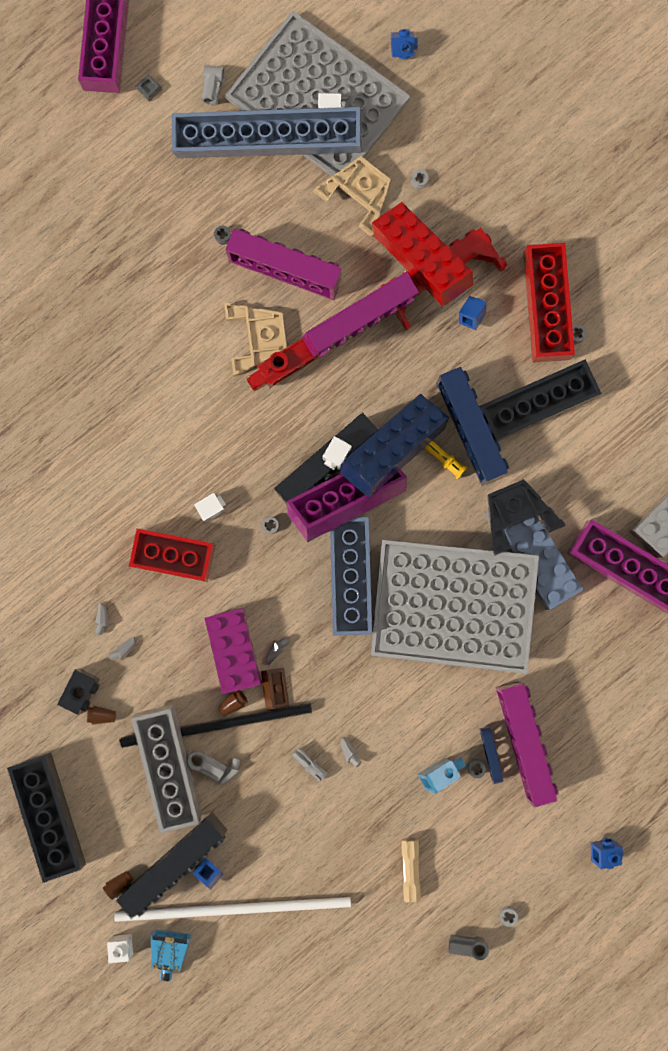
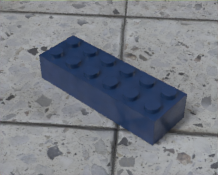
(472, 426)
(394, 445)

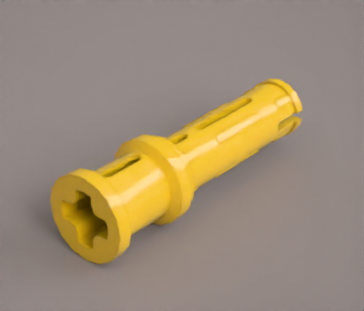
(451, 459)

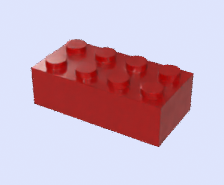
(172, 555)

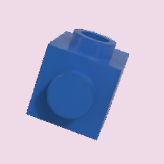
(472, 312)
(207, 873)

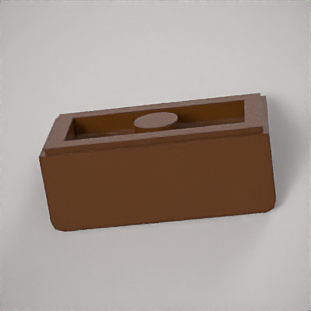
(274, 688)

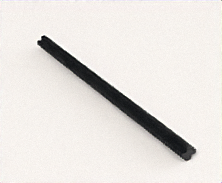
(230, 723)

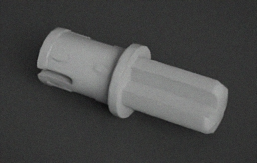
(309, 764)

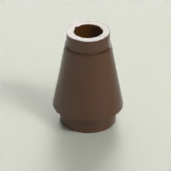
(234, 702)
(100, 715)
(117, 885)

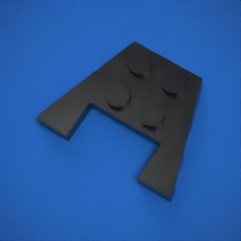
(515, 505)

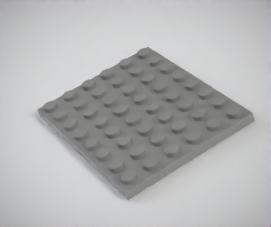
(306, 62)
(455, 606)

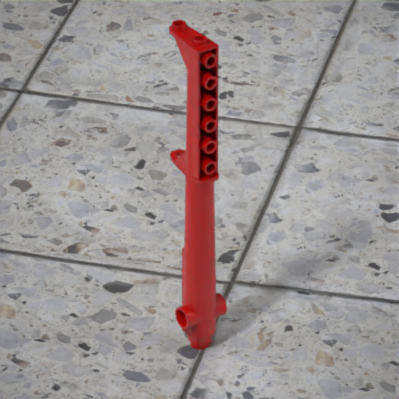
(297, 355)

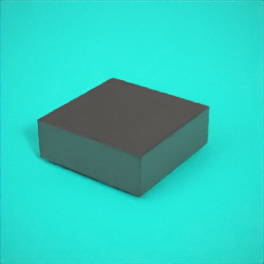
(148, 88)

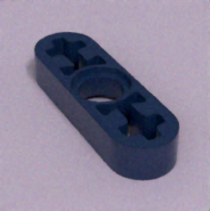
(491, 755)

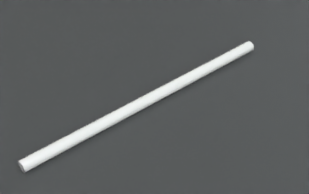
(230, 909)

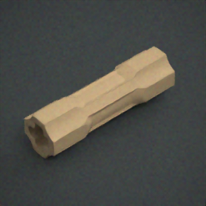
(411, 884)

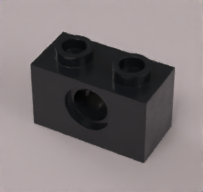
(70, 700)

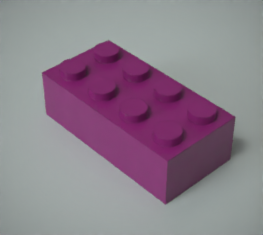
(233, 651)

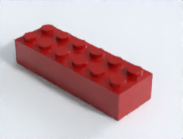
(423, 254)
(549, 302)

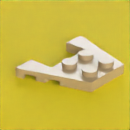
(363, 184)
(265, 335)

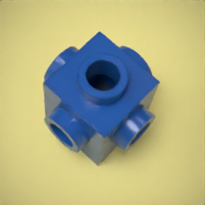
(403, 44)
(606, 853)

